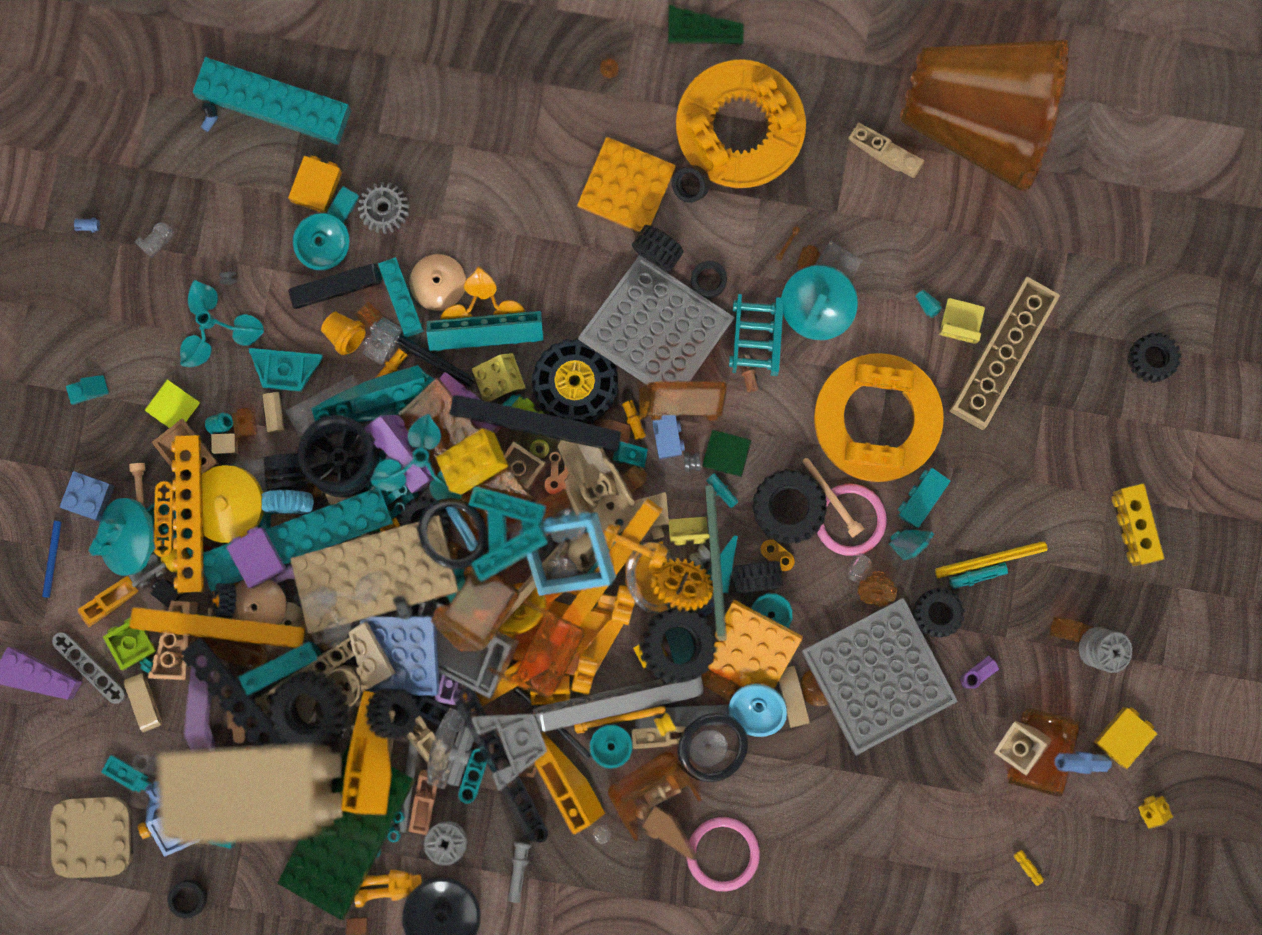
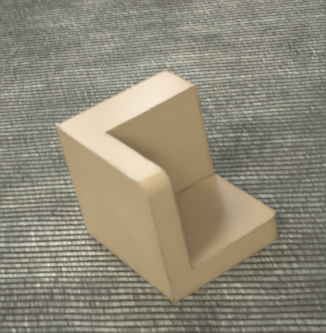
(224, 444)

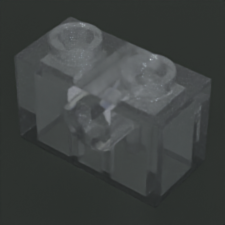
(382, 340)

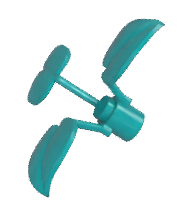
(202, 298)
(425, 435)

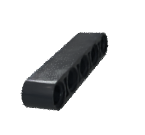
(335, 286)

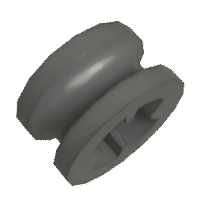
(227, 278)

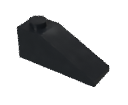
(431, 709)

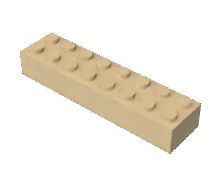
(1004, 353)

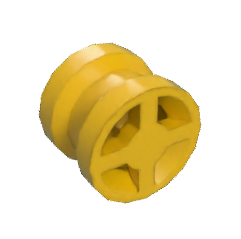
(664, 724)

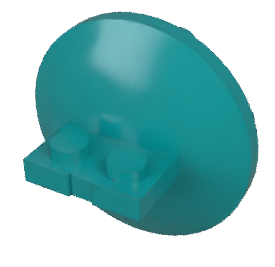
(819, 302)
(124, 537)

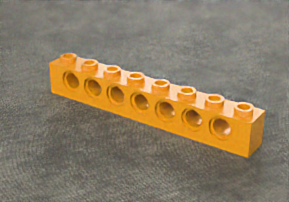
(195, 523)

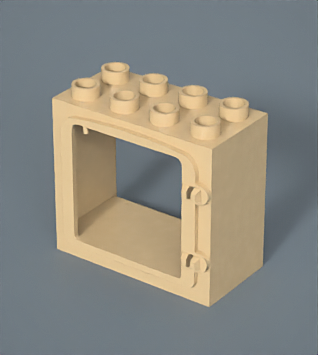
(248, 794)

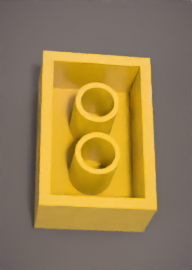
(471, 461)

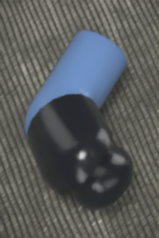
(210, 114)

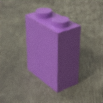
(256, 557)

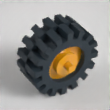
(224, 600)

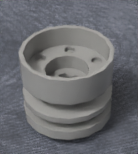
(1105, 649)
(450, 832)

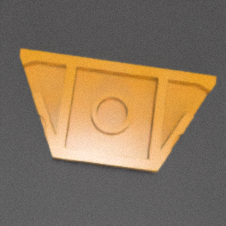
(643, 577)

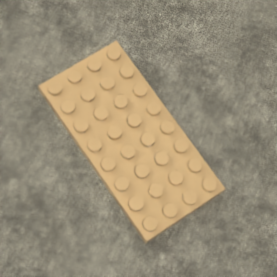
(395, 554)

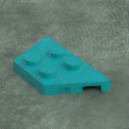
(284, 369)

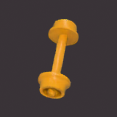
(657, 556)

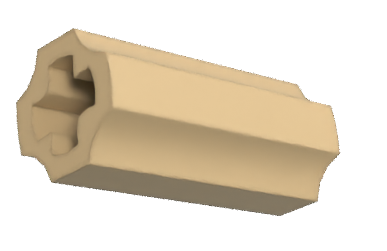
(273, 412)

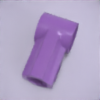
(980, 672)

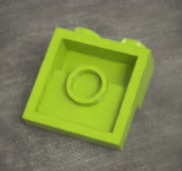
(128, 644)

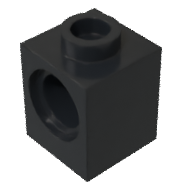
(165, 592)

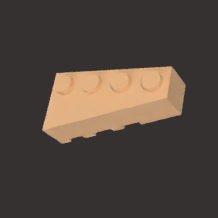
(168, 660)

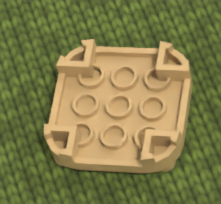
(91, 837)

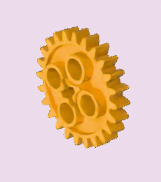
(695, 591)

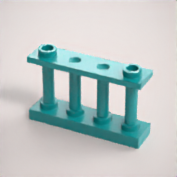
(773, 327)
(280, 667)

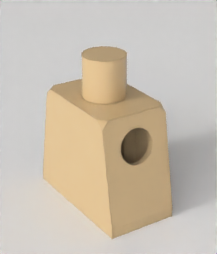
(660, 500)

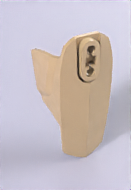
(595, 483)

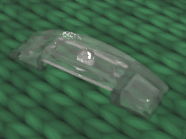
(441, 747)

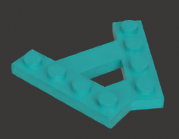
(503, 552)

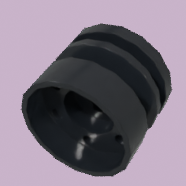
(284, 472)

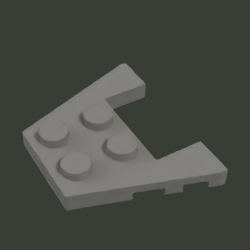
(520, 740)

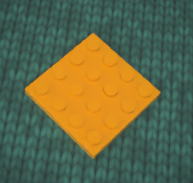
(626, 185)
(754, 647)

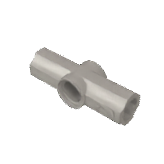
(460, 756)

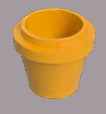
(343, 332)

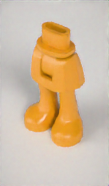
(399, 886)

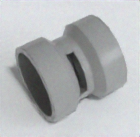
(701, 556)

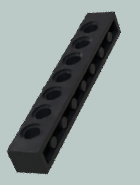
(190, 658)

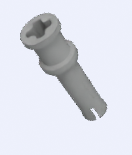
(519, 863)

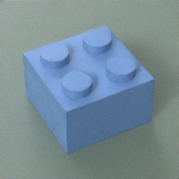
(86, 496)

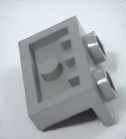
(153, 568)

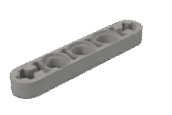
(98, 669)

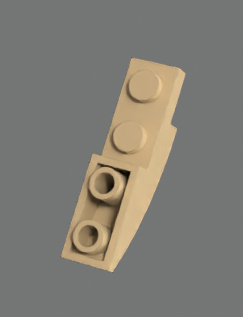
(885, 151)

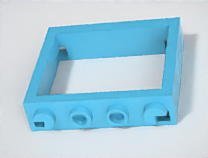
(602, 578)

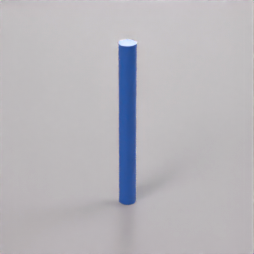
(51, 559)

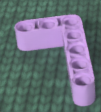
(198, 712)

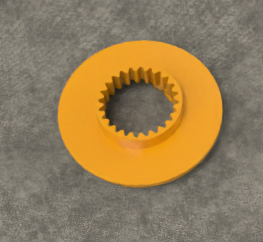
(746, 81)

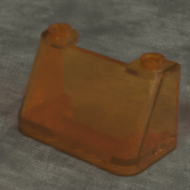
(475, 611)
(1044, 775)

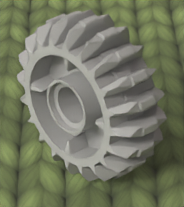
(386, 219)

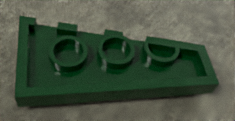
(697, 28)

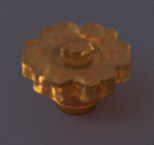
(877, 589)

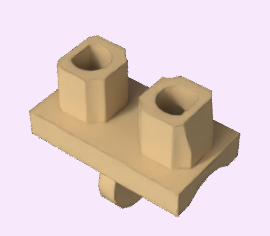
(660, 793)

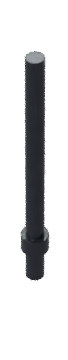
(522, 692)

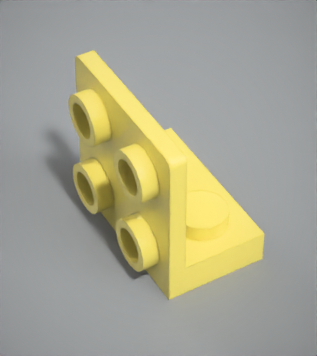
(962, 321)
(498, 377)
(687, 530)

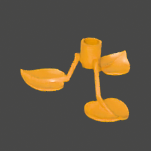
(481, 285)

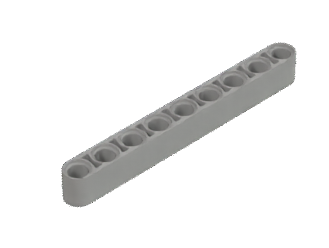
(614, 702)

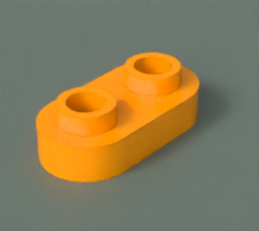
(777, 555)

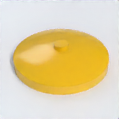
(230, 503)

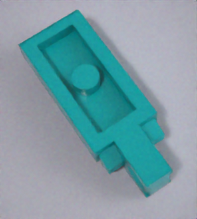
(125, 774)

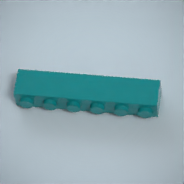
(485, 330)

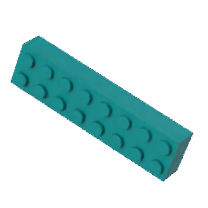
(271, 101)

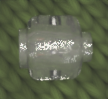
(859, 568)

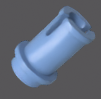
(87, 224)

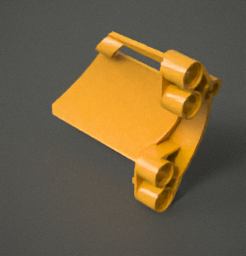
(599, 629)

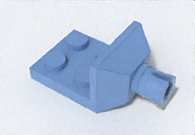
(153, 822)

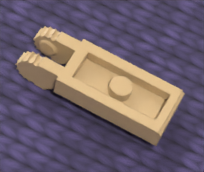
(652, 738)

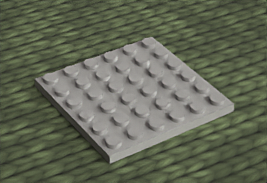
(655, 326)
(879, 676)

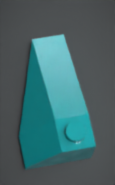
(910, 542)

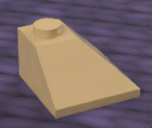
(1023, 746)

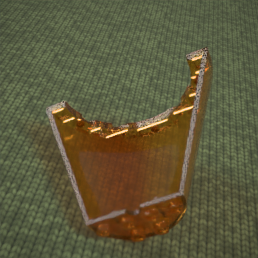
(990, 103)

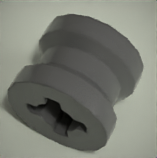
(692, 461)

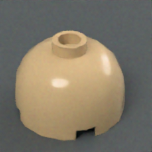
(582, 552)

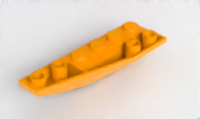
(367, 768)
(568, 788)

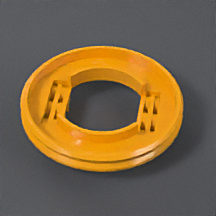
(875, 461)

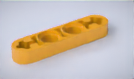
(160, 519)

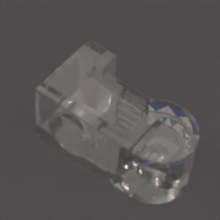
(156, 239)

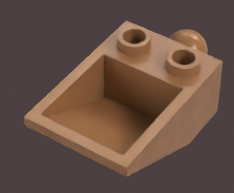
(164, 442)
(667, 828)

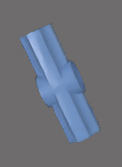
(1083, 762)

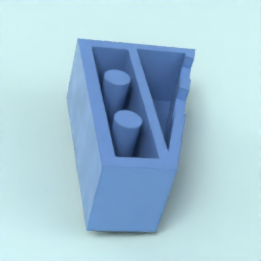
(667, 437)

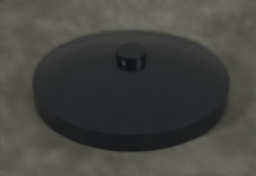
(441, 908)

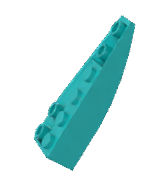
(375, 397)

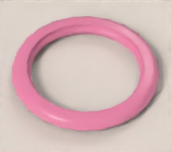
(878, 533)
(754, 854)

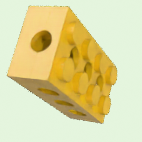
(1146, 529)

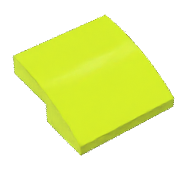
(171, 404)

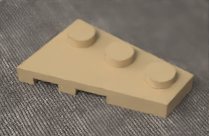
(370, 657)

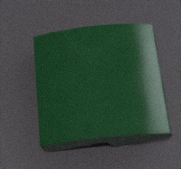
(726, 453)

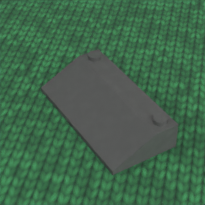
(470, 666)

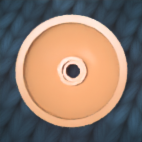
(442, 294)
(268, 598)

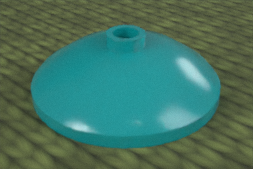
(330, 249)

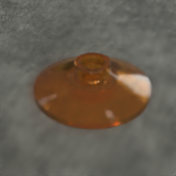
(809, 692)

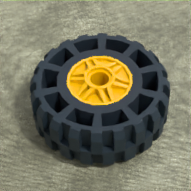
(568, 362)

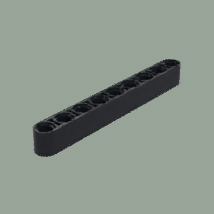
(535, 423)
(493, 759)

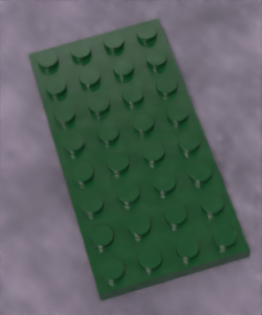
(335, 862)

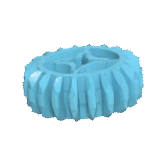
(287, 502)

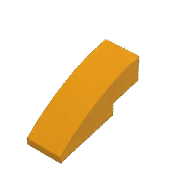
(107, 601)

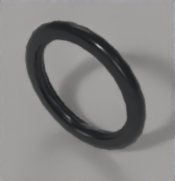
(432, 553)
(733, 767)

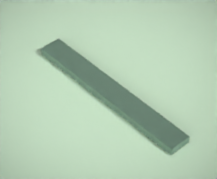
(716, 563)

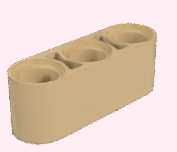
(143, 702)

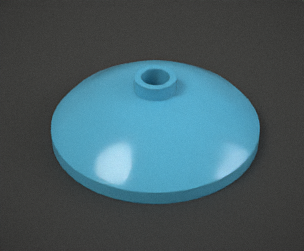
(755, 718)

